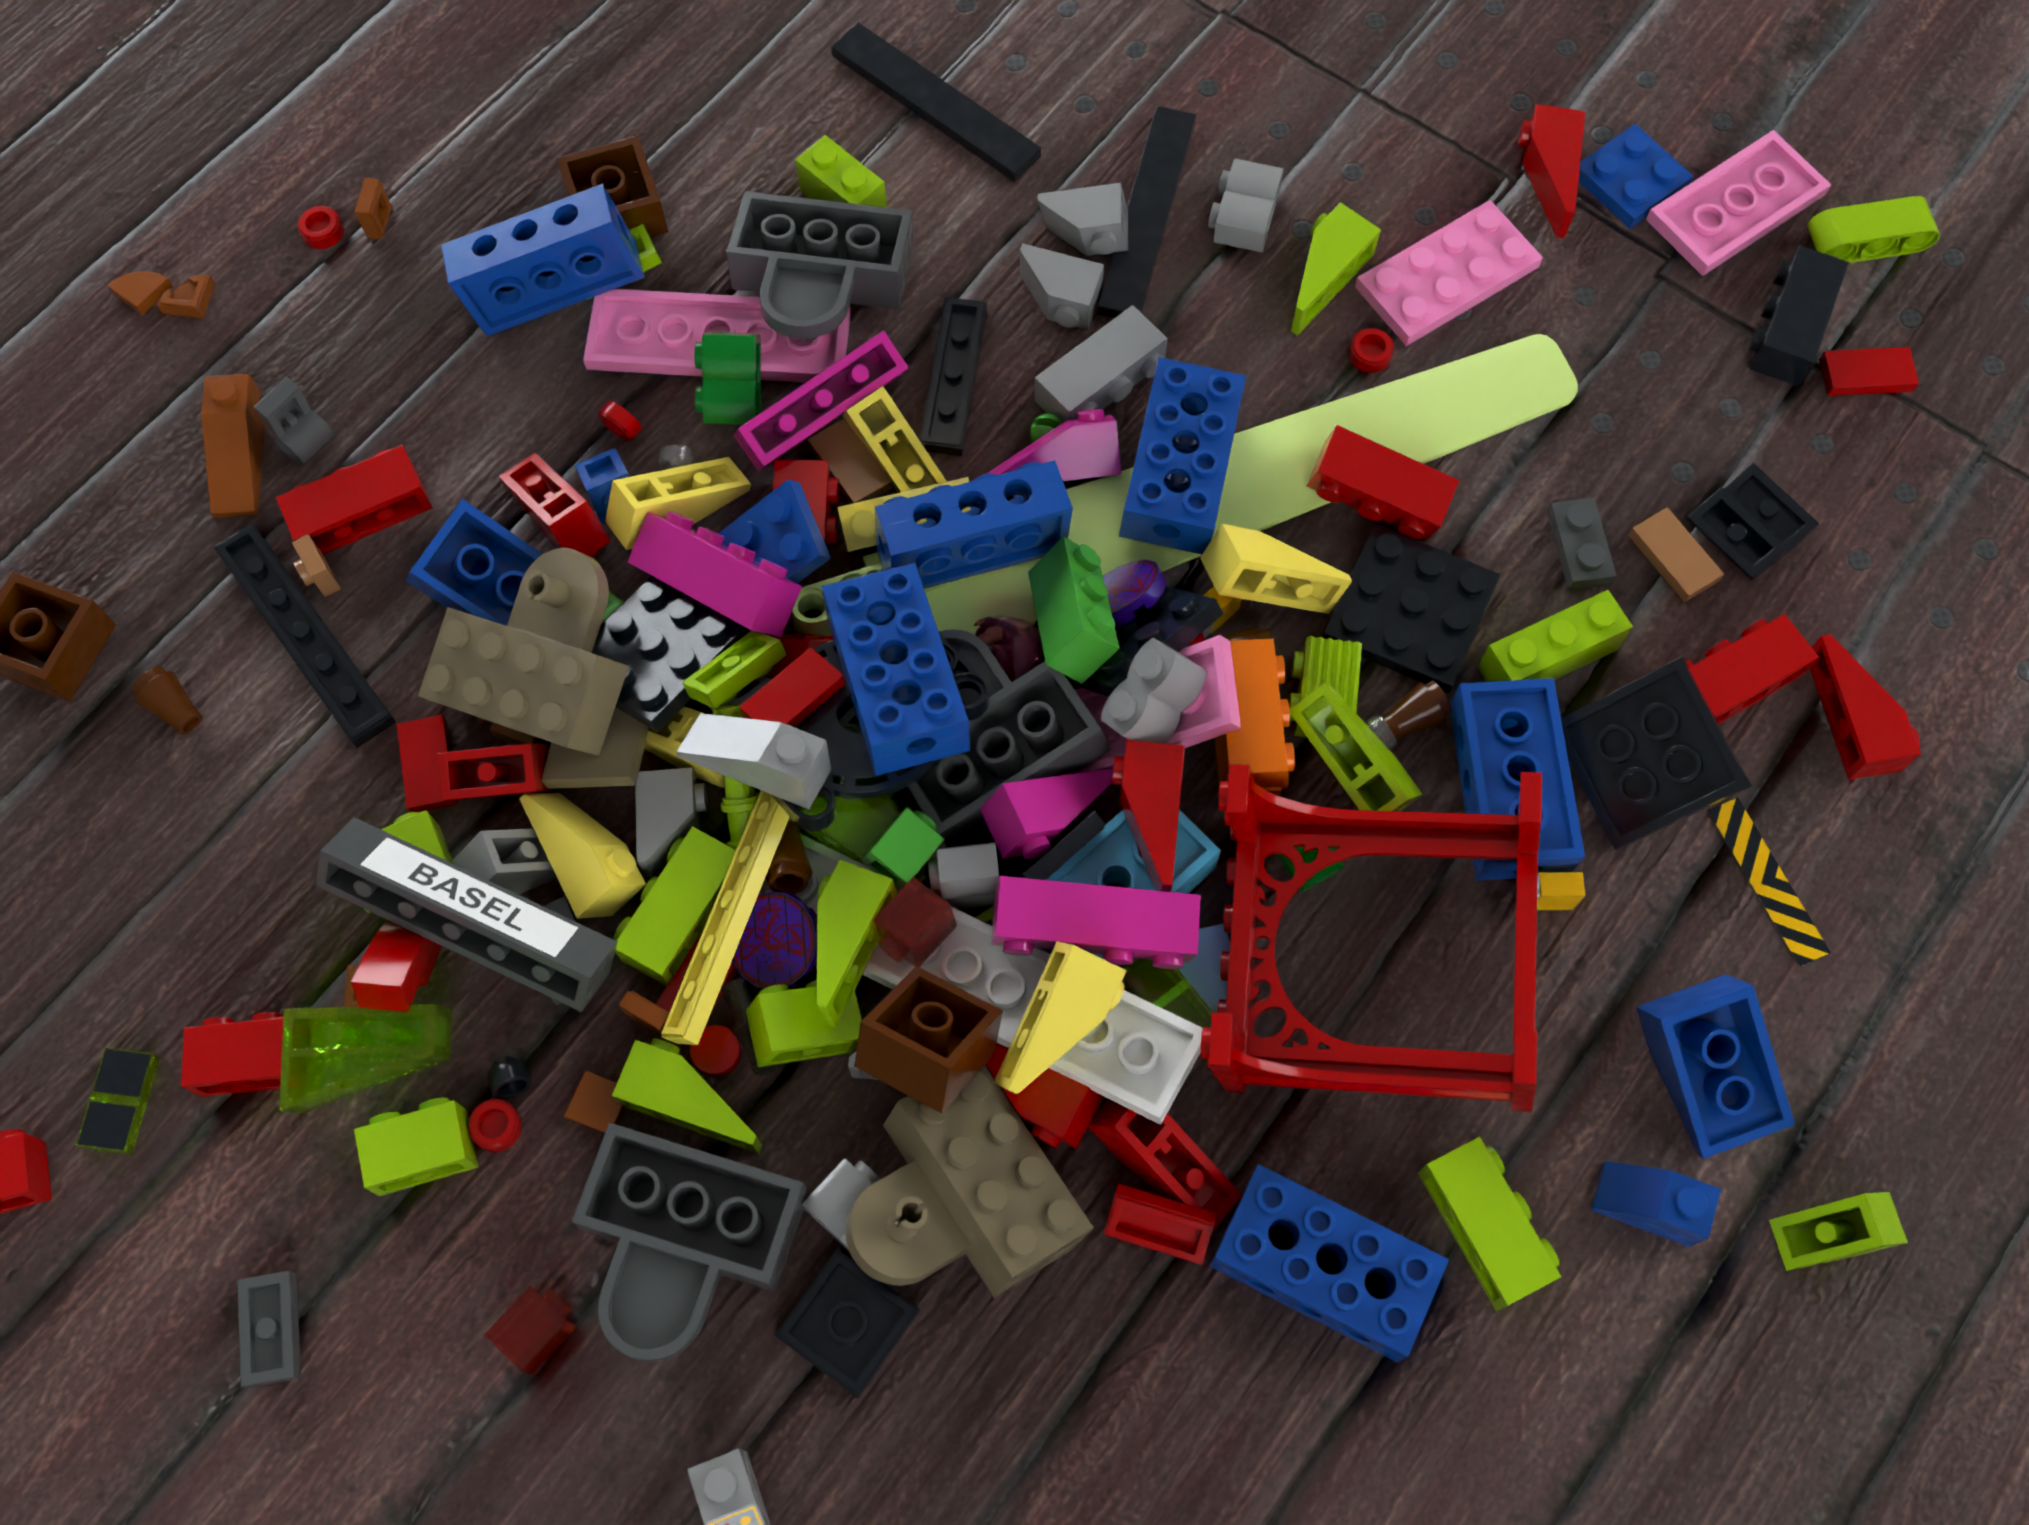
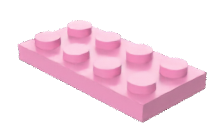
(1738, 202)
(1448, 272)
(1208, 716)

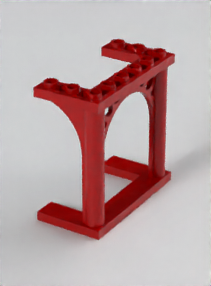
(1275, 825)

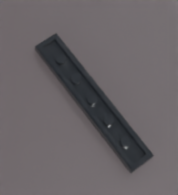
(936, 102)
(1148, 211)
(305, 635)

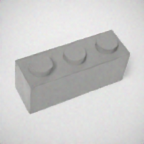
(1101, 367)

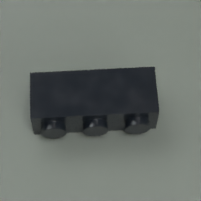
(1797, 315)

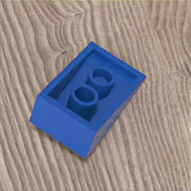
(473, 565)
(1717, 1063)

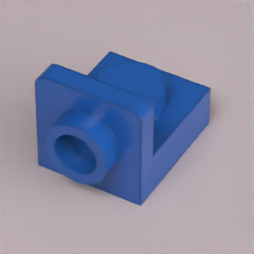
(597, 478)

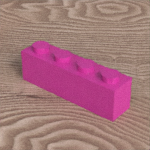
(820, 401)
(715, 574)
(1096, 919)

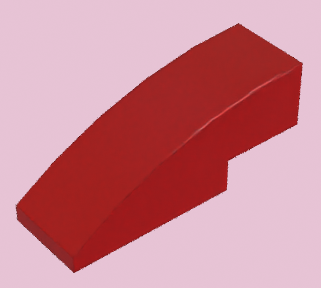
(394, 968)

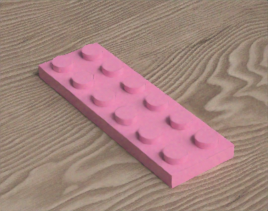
(660, 329)

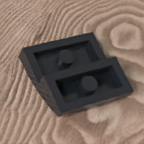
(1753, 521)

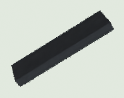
(953, 376)

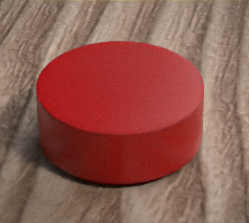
(320, 227)
(1371, 350)
(619, 421)
(716, 1052)
(495, 1125)

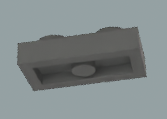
(1581, 543)
(268, 1329)

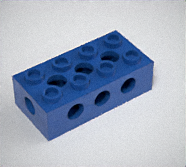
(542, 260)
(1182, 456)
(980, 540)
(896, 669)
(1490, 759)
(1358, 1245)

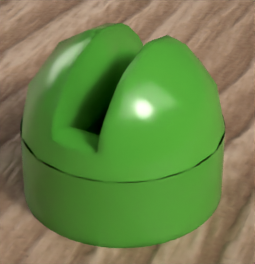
(1043, 425)

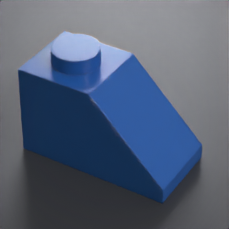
(1657, 1201)

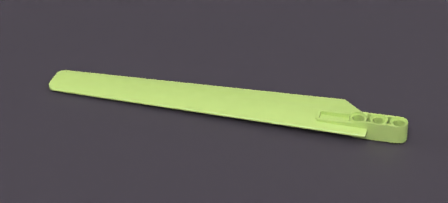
(1271, 466)

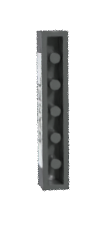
(466, 913)

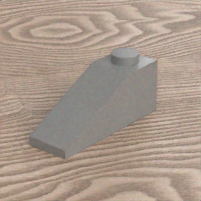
(760, 755)

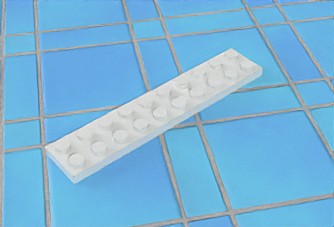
(1131, 1057)

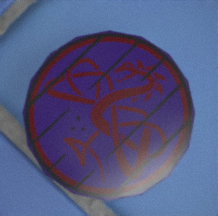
(1131, 587)
(778, 941)

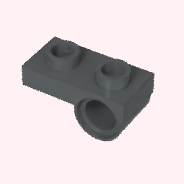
(292, 422)

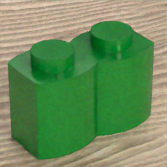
(730, 377)

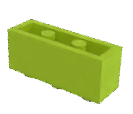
(1559, 642)
(674, 906)
(1490, 1223)

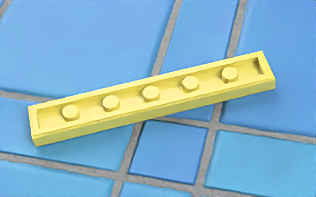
(726, 922)

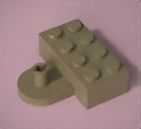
(541, 665)
(968, 1189)

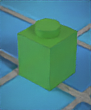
(903, 847)

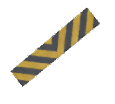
(1769, 882)

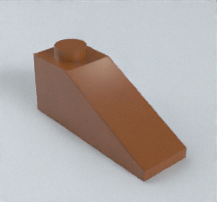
(232, 444)

